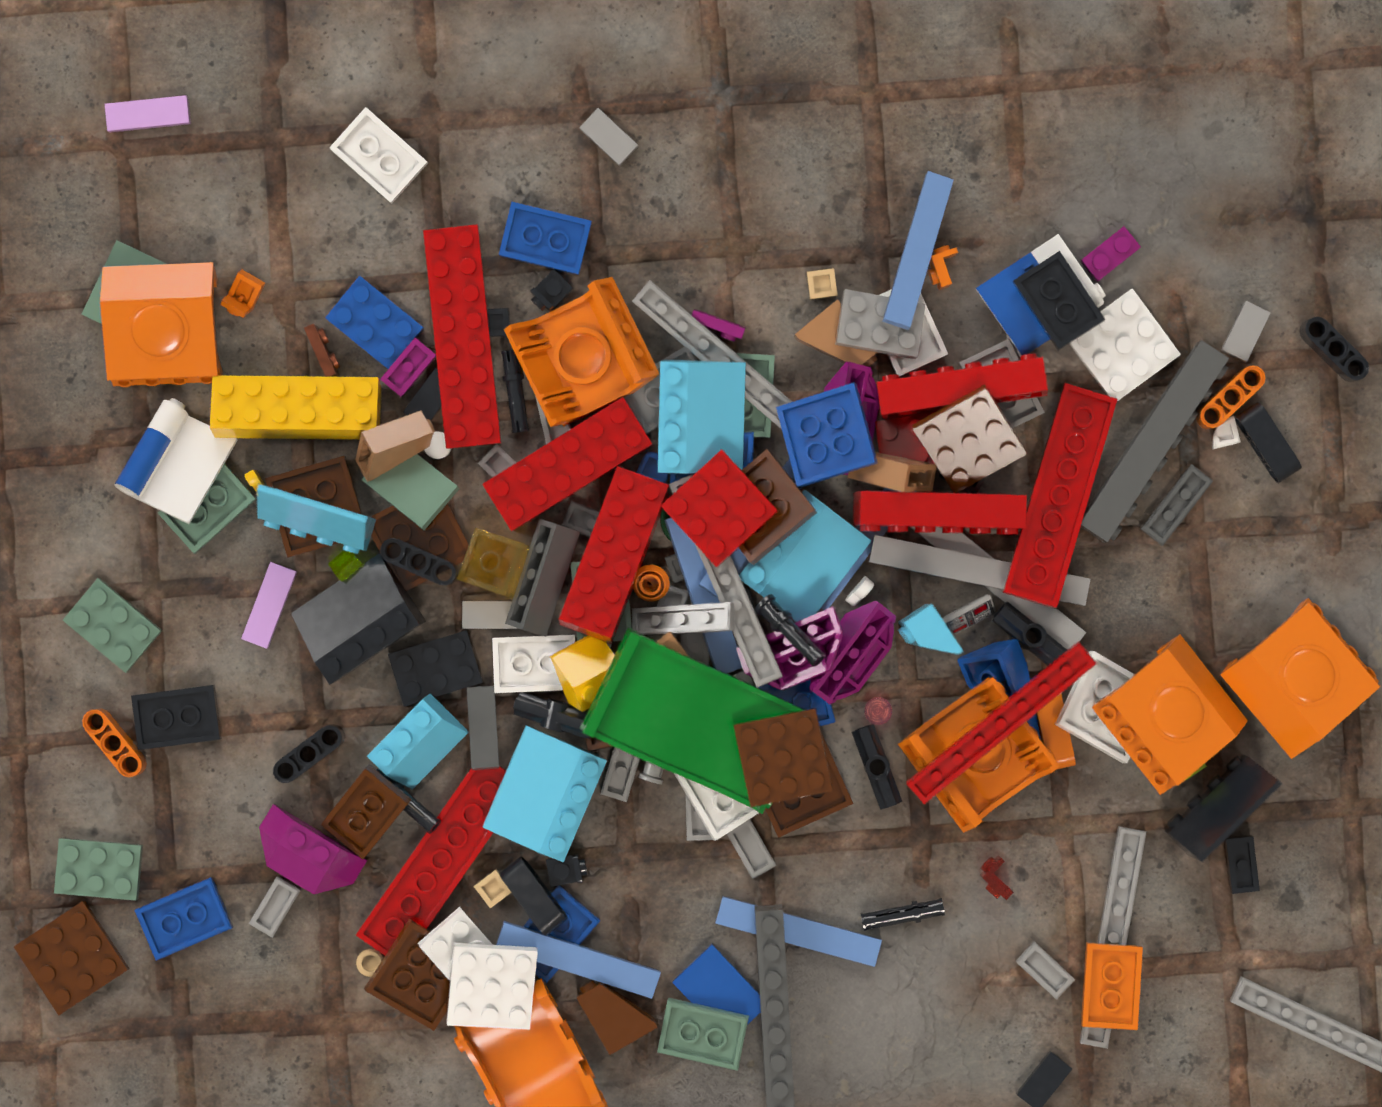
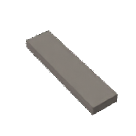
(683, 619)

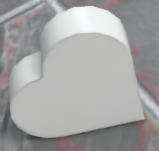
(860, 591)

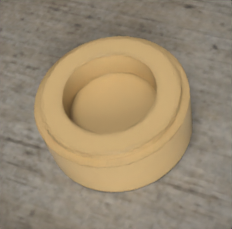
(369, 961)

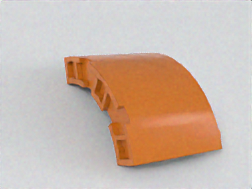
(532, 1065)

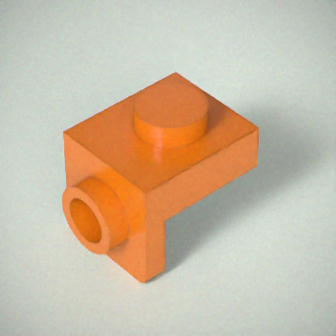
(938, 273)
(243, 294)

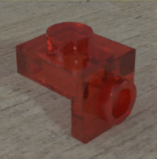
(995, 885)

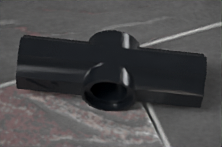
(1017, 625)
(550, 713)
(882, 784)

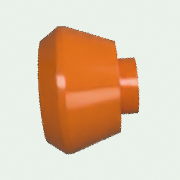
(651, 583)

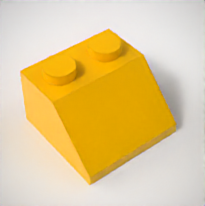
(582, 670)

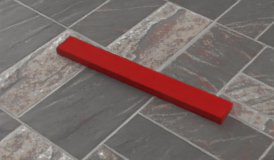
(1001, 722)

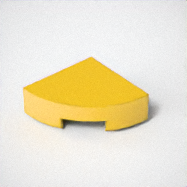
(254, 479)

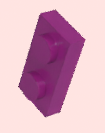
(1110, 254)
(728, 329)
(408, 367)

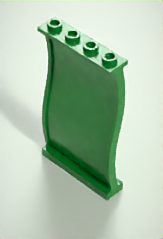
(678, 714)

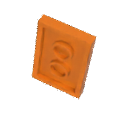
(1111, 986)

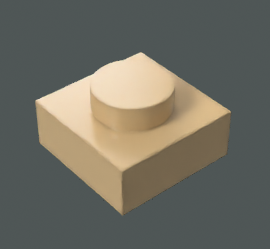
(821, 284)
(492, 888)

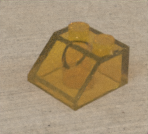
(493, 563)

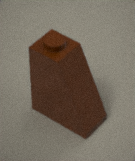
(614, 1016)

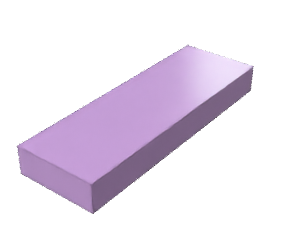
(147, 113)
(269, 605)

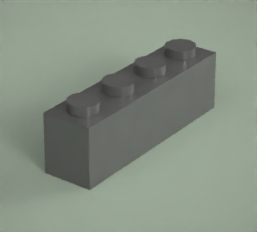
(542, 577)

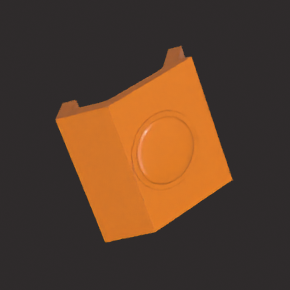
(159, 324)
(583, 354)
(1301, 679)
(1171, 715)
(996, 775)

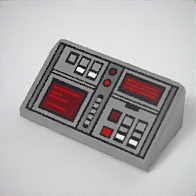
(969, 614)

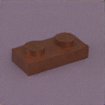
(327, 361)

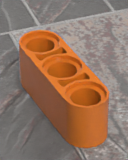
(1242, 391)
(102, 736)
(1053, 736)

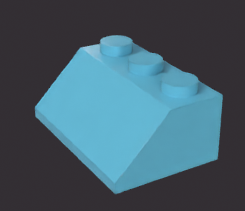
(928, 630)
(418, 742)

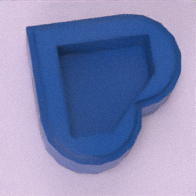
(649, 467)

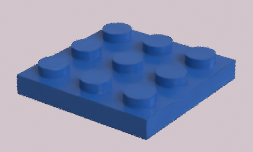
(826, 435)

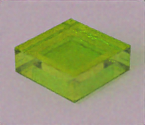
(345, 564)

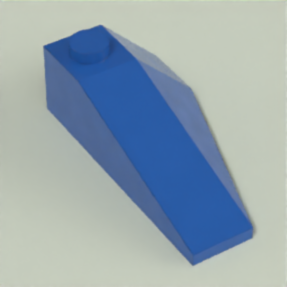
(1003, 662)

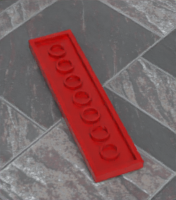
(462, 336)
(1060, 495)
(436, 862)

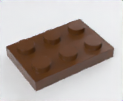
(366, 812)

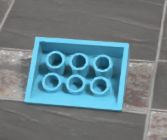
(700, 413)
(314, 518)
(808, 562)
(544, 793)

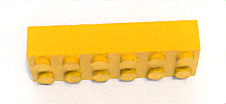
(294, 407)

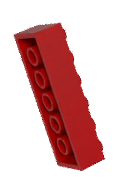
(931, 392)
(567, 464)
(939, 510)
(614, 555)

